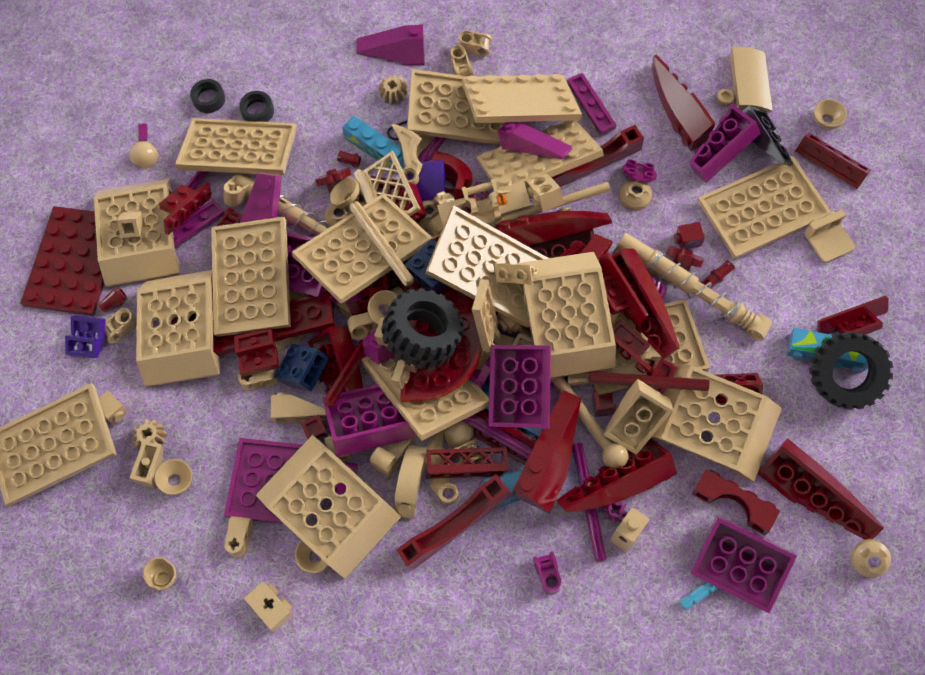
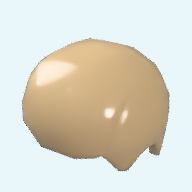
(143, 154)
(458, 434)
(159, 574)

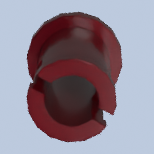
(353, 159)

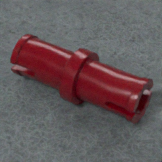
(716, 276)

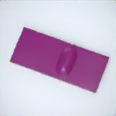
(143, 132)

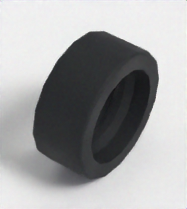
(252, 97)
(211, 106)

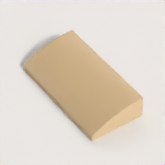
(750, 78)

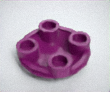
(639, 171)

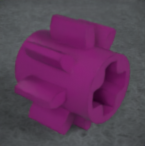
(614, 517)

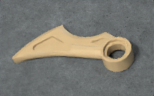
(409, 143)
(441, 484)

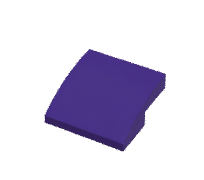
(431, 179)
(85, 336)

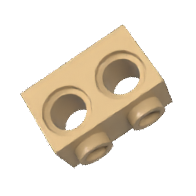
(544, 192)

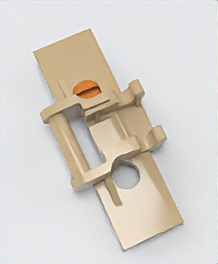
(489, 210)

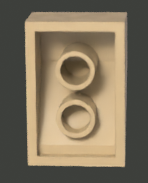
(638, 416)

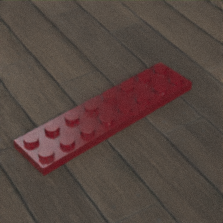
(306, 316)

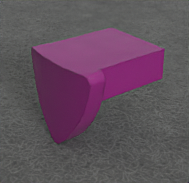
(479, 376)

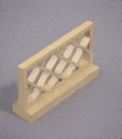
(369, 188)

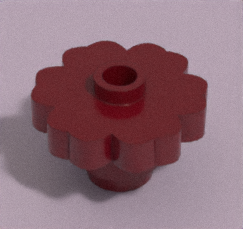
(332, 177)
(684, 257)

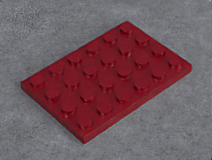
(66, 265)

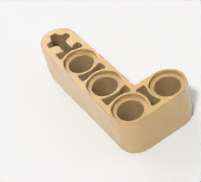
(389, 456)

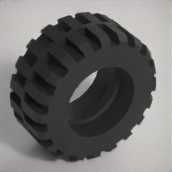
(412, 346)
(869, 389)

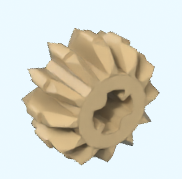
(393, 89)
(153, 429)

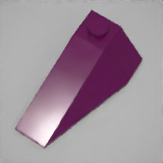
(399, 44)
(529, 140)

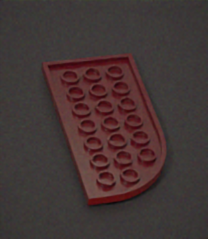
(444, 379)

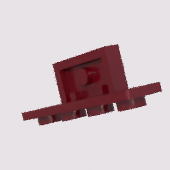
(182, 204)
(619, 292)
(856, 319)
(631, 346)

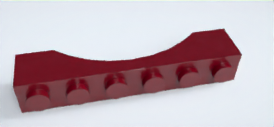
(620, 146)
(432, 540)

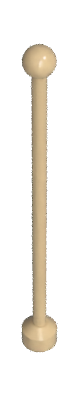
(613, 453)

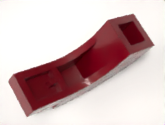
(456, 172)

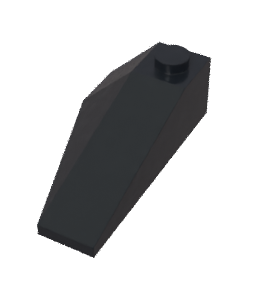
(768, 139)

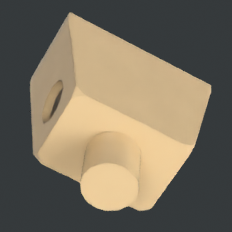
(629, 529)

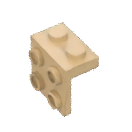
(829, 237)

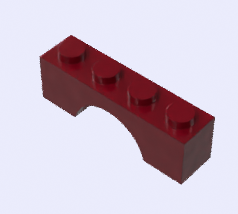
(759, 514)

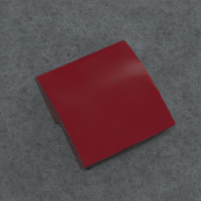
(256, 352)

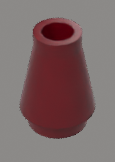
(113, 299)

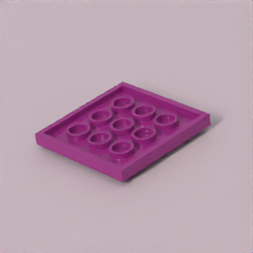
(253, 468)

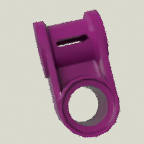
(547, 569)

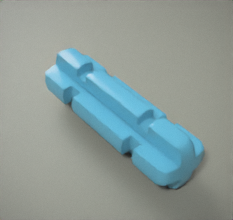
(697, 595)

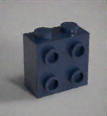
(418, 265)
(301, 367)

